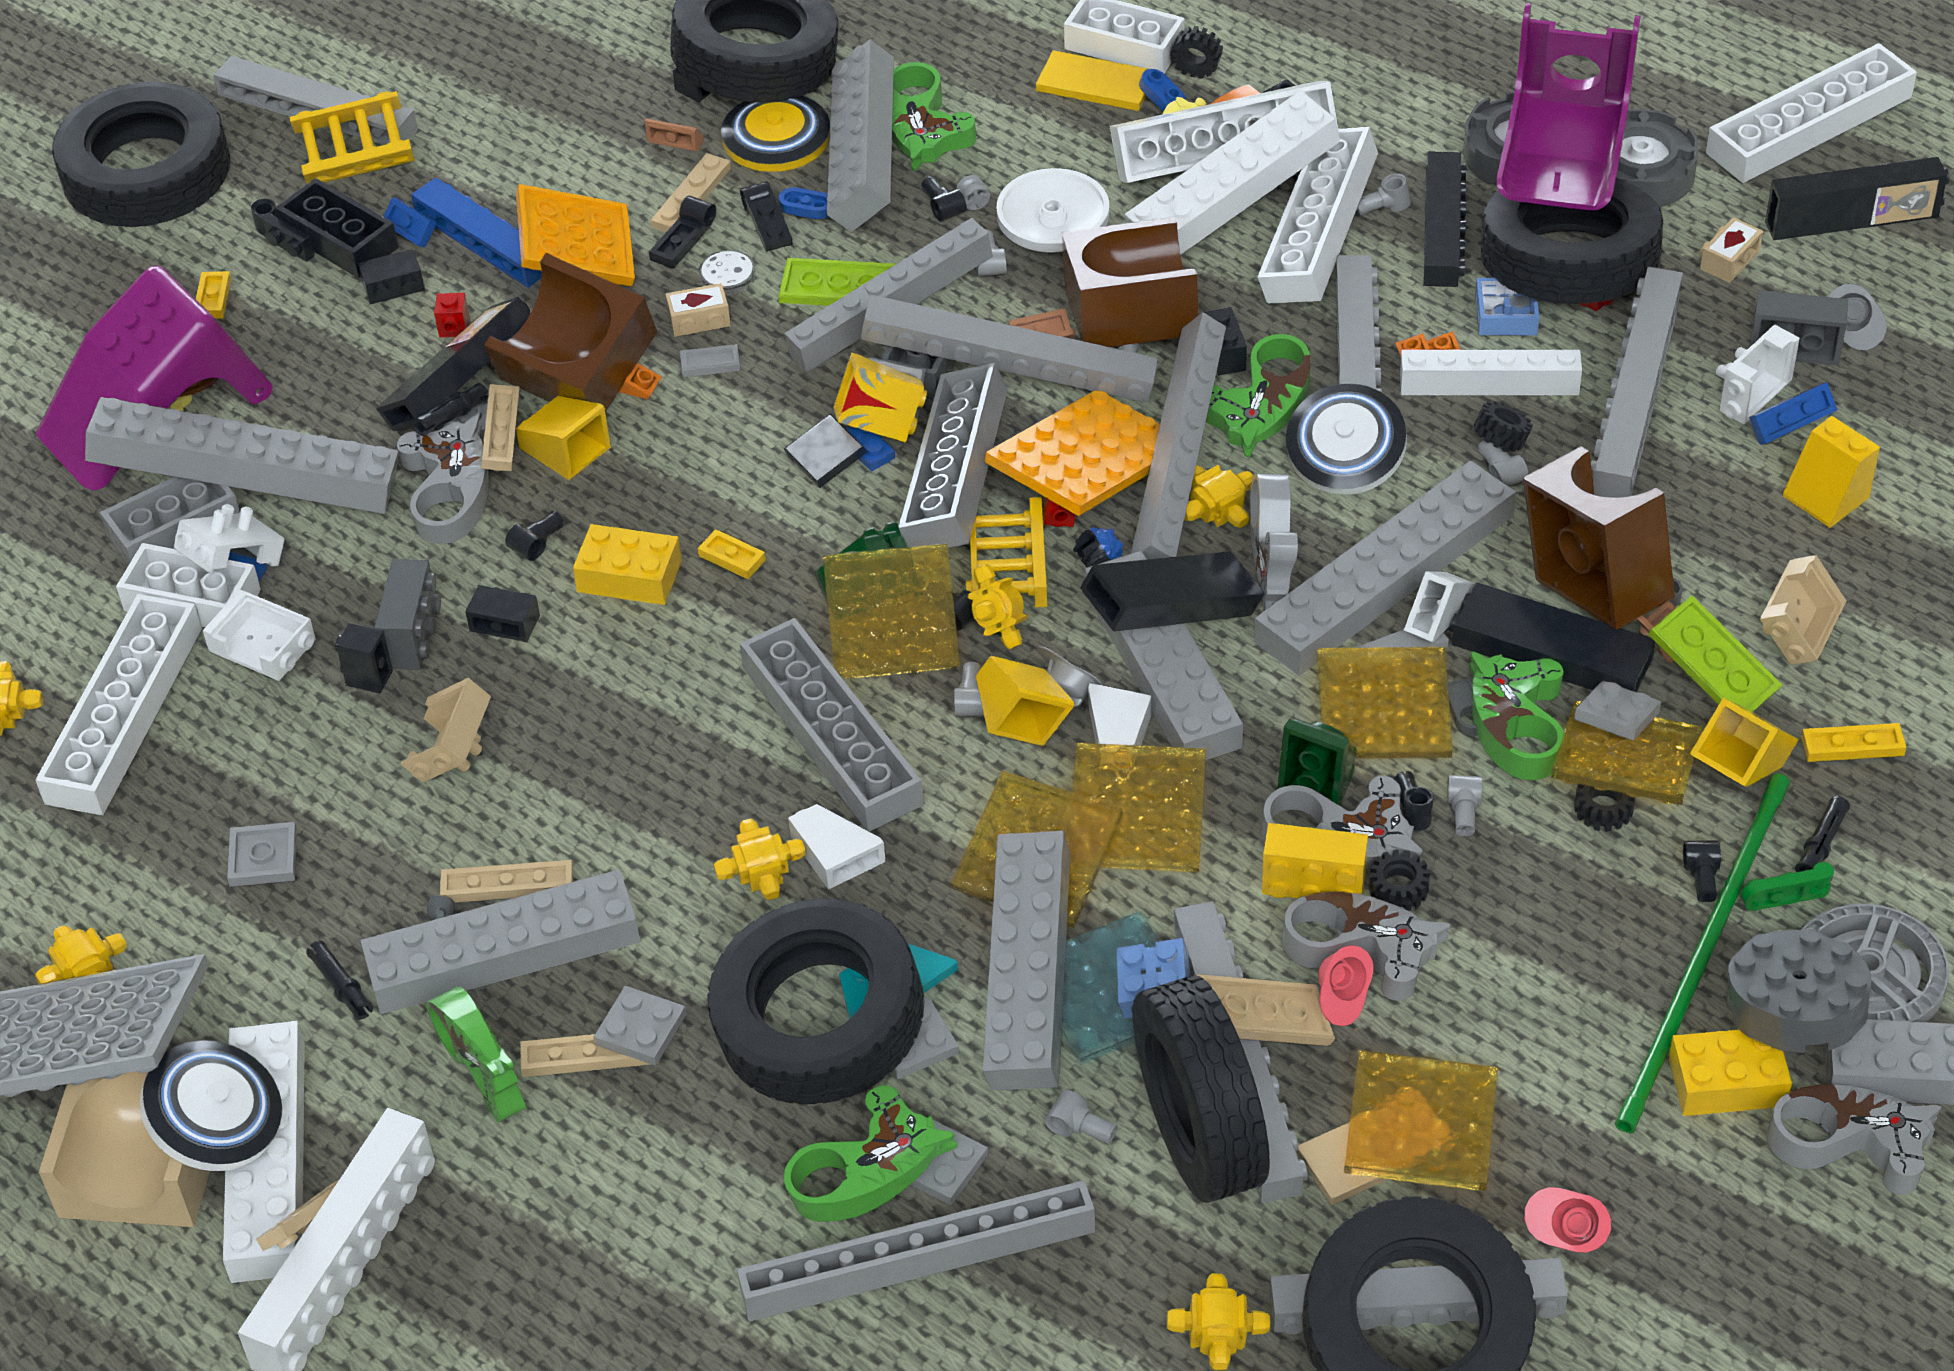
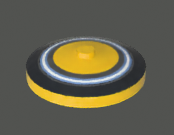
(776, 133)

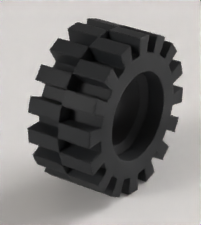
(1201, 41)
(1502, 426)
(1600, 814)
(1399, 866)

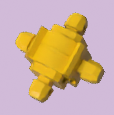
(1219, 496)
(997, 606)
(15, 698)
(759, 859)
(79, 954)
(1218, 1321)

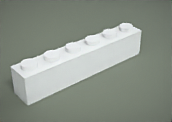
(1490, 372)

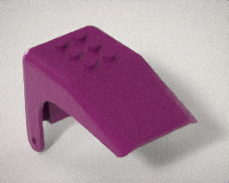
(1564, 130)
(146, 353)

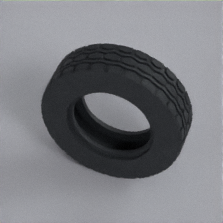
(755, 70)
(151, 192)
(1572, 270)
(831, 1063)
(1201, 1088)
(1428, 1232)

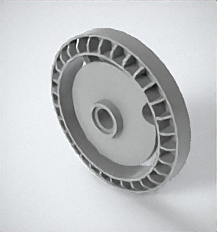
(1893, 971)

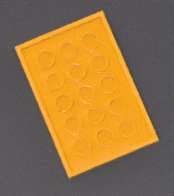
(1080, 452)

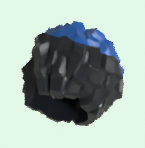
(1098, 546)

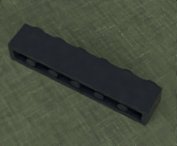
(1443, 220)

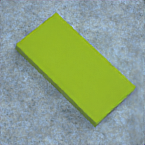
(824, 280)
(1713, 656)

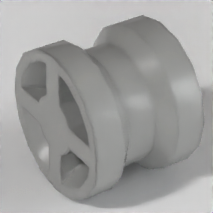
(974, 192)

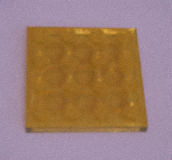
(891, 611)
(1387, 700)
(1649, 767)
(1159, 799)
(1032, 807)
(1421, 1120)

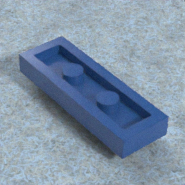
(1793, 413)

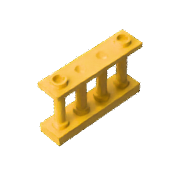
(359, 162)
(1033, 540)

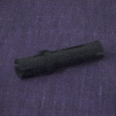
(458, 405)
(1822, 836)
(345, 988)

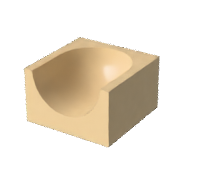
(109, 1167)

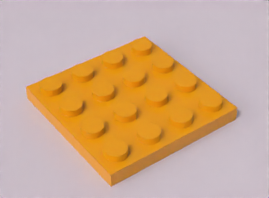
(576, 230)

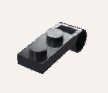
(766, 215)
(694, 220)
(279, 232)

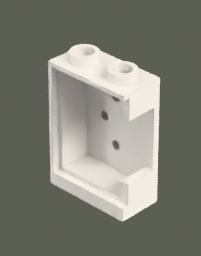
(1757, 374)
(209, 539)
(259, 635)

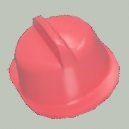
(1344, 984)
(1567, 1219)

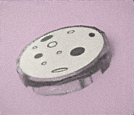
(730, 268)

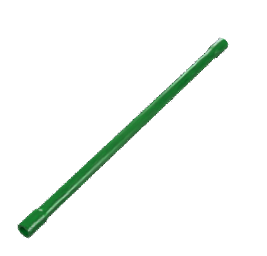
(1635, 1102)

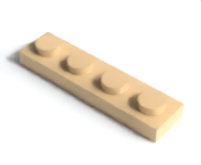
(698, 184)
(500, 428)
(503, 880)
(569, 1056)
(298, 1221)

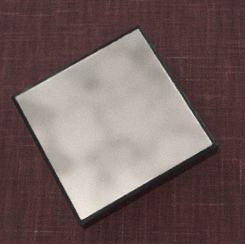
(825, 450)

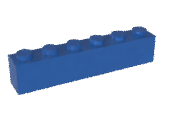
(474, 228)

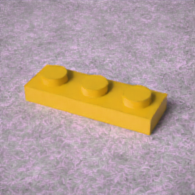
(1853, 742)

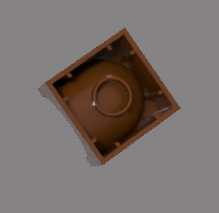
(1128, 282)
(577, 338)
(1595, 548)

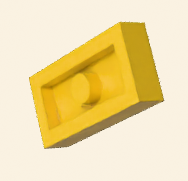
(214, 292)
(731, 554)

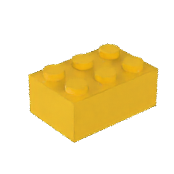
(627, 564)
(1312, 861)
(1726, 1072)

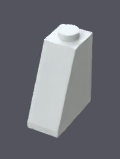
(1436, 604)
(1118, 715)
(835, 845)

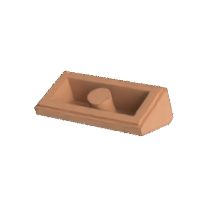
(673, 135)

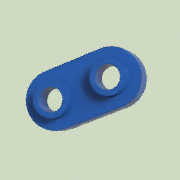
(1159, 88)
(804, 203)

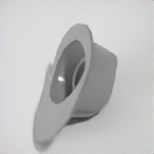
(1865, 320)
(1070, 677)

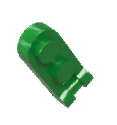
(1788, 888)

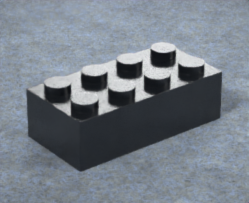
(338, 226)

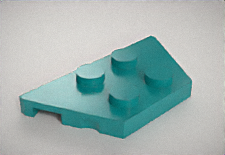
(930, 966)

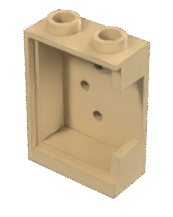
(1803, 610)
(457, 716)

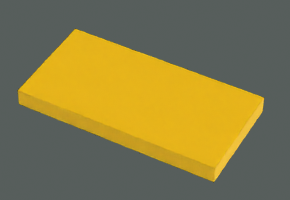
(1092, 80)

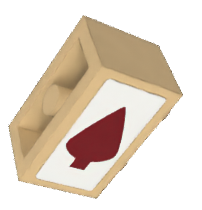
(1730, 249)
(698, 309)

